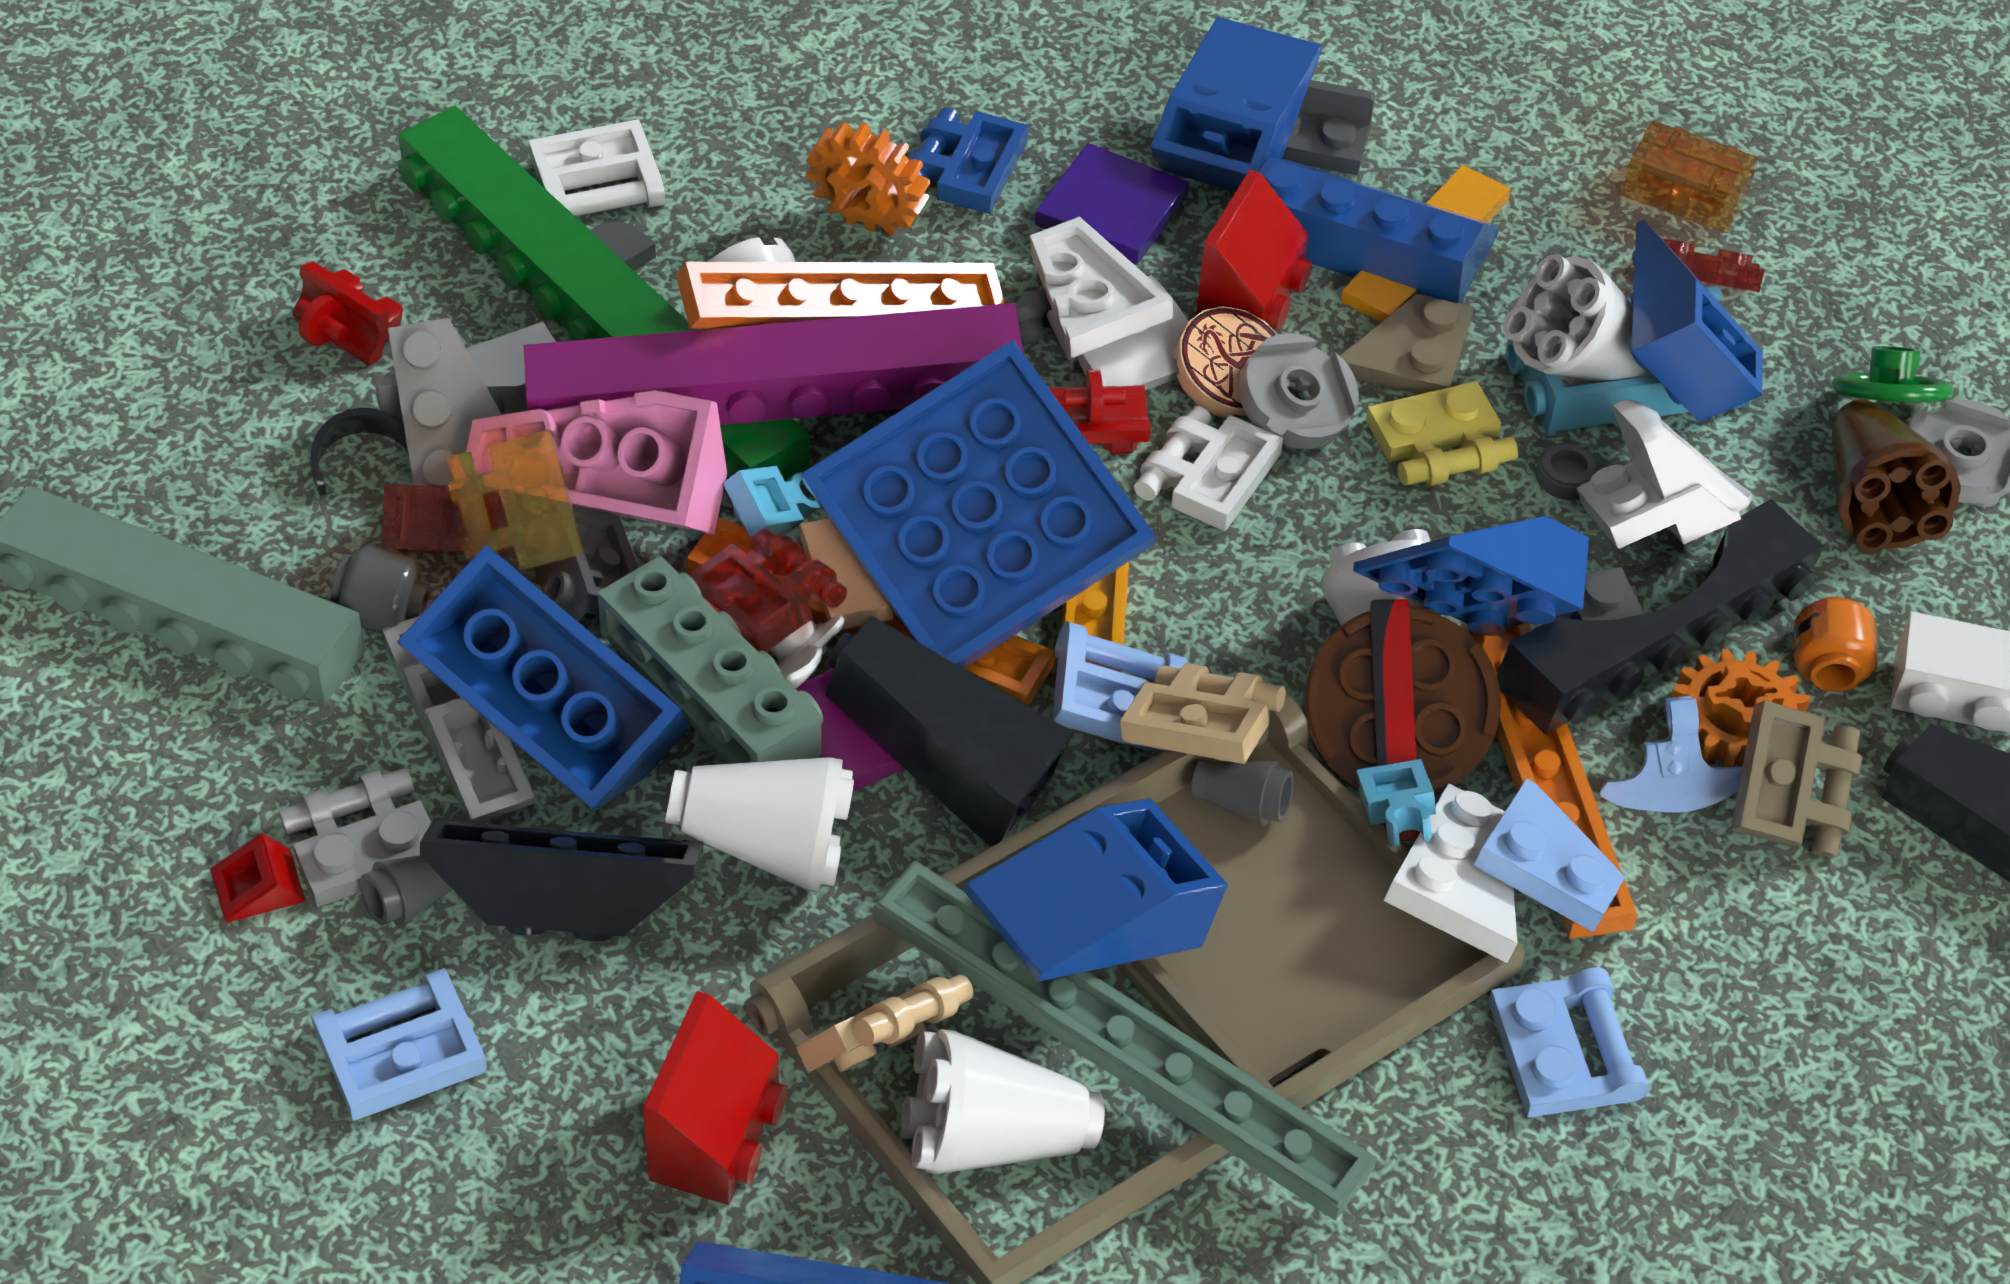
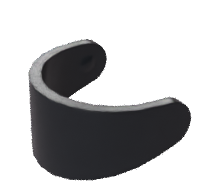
(352, 422)

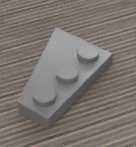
(437, 396)

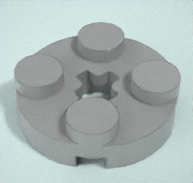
(1272, 407)
(1982, 429)

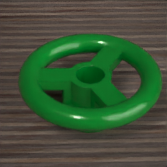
(1893, 379)

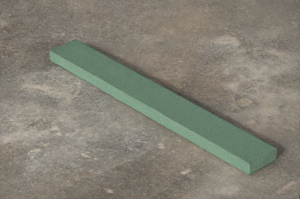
(1132, 1046)

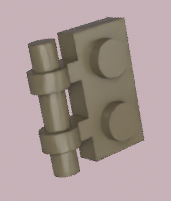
(1780, 775)

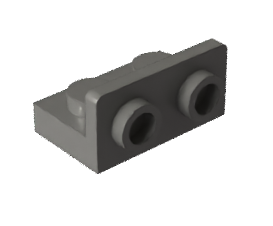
(1331, 128)
(607, 558)

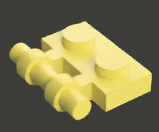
(1438, 421)

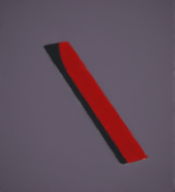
(1393, 686)

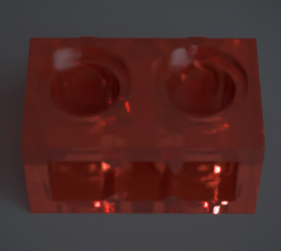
(427, 521)

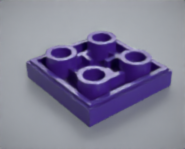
(1116, 198)

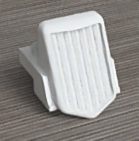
(1662, 487)

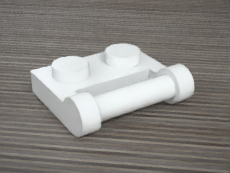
(596, 158)

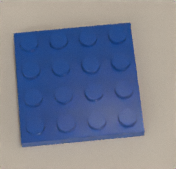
(978, 508)

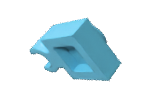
(767, 501)
(1399, 797)

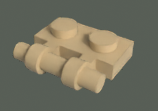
(1202, 712)
(889, 1021)

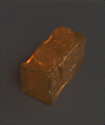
(1690, 176)

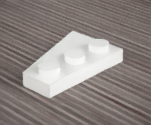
(1094, 287)
(1444, 886)

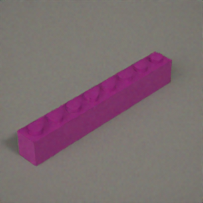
(777, 367)

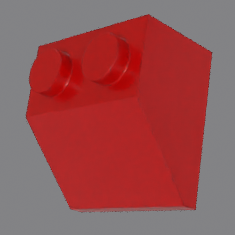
(1254, 255)
(711, 1104)

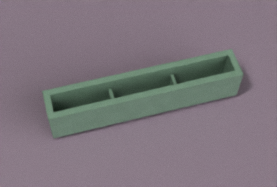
(179, 596)

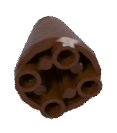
(1889, 480)

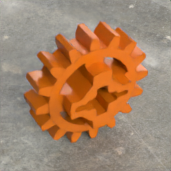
(867, 178)
(1729, 700)

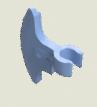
(1673, 769)

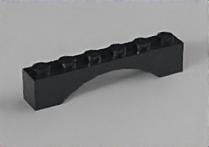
(1575, 664)

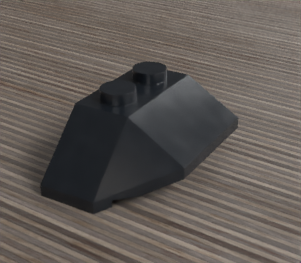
(558, 877)

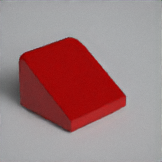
(256, 879)

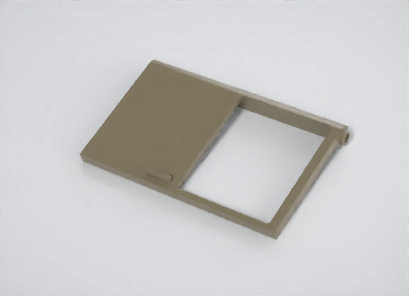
(1289, 973)

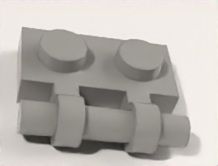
(340, 856)

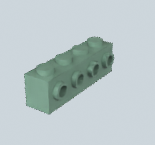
(708, 667)

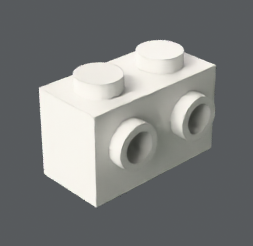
(1953, 672)

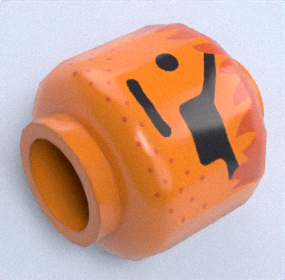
(1835, 643)

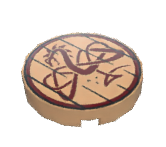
(1212, 354)

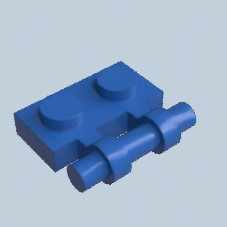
(981, 160)

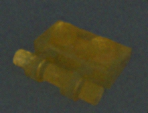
(532, 496)

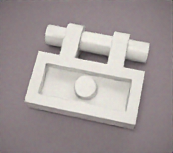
(1222, 476)

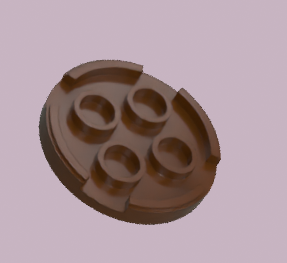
(1452, 695)

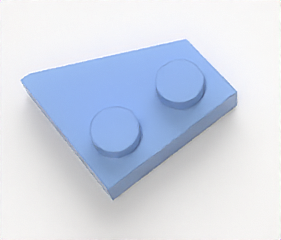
(1550, 859)

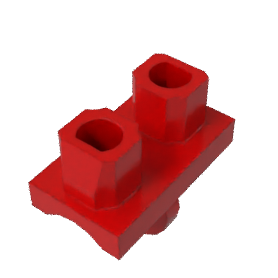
(339, 312)
(1107, 413)

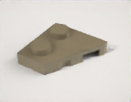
(1414, 346)

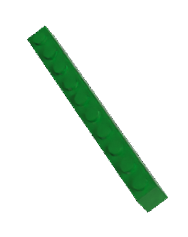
(561, 261)

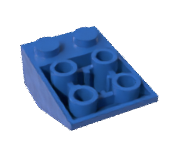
(1234, 104)
(1688, 334)
(1491, 574)
(1102, 893)

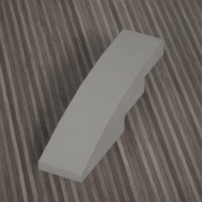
(467, 746)

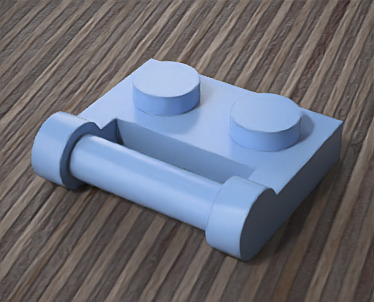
(1095, 696)
(1546, 1049)
(404, 1058)

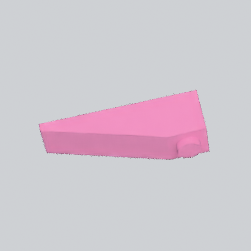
(628, 456)

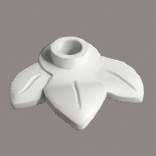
(802, 650)

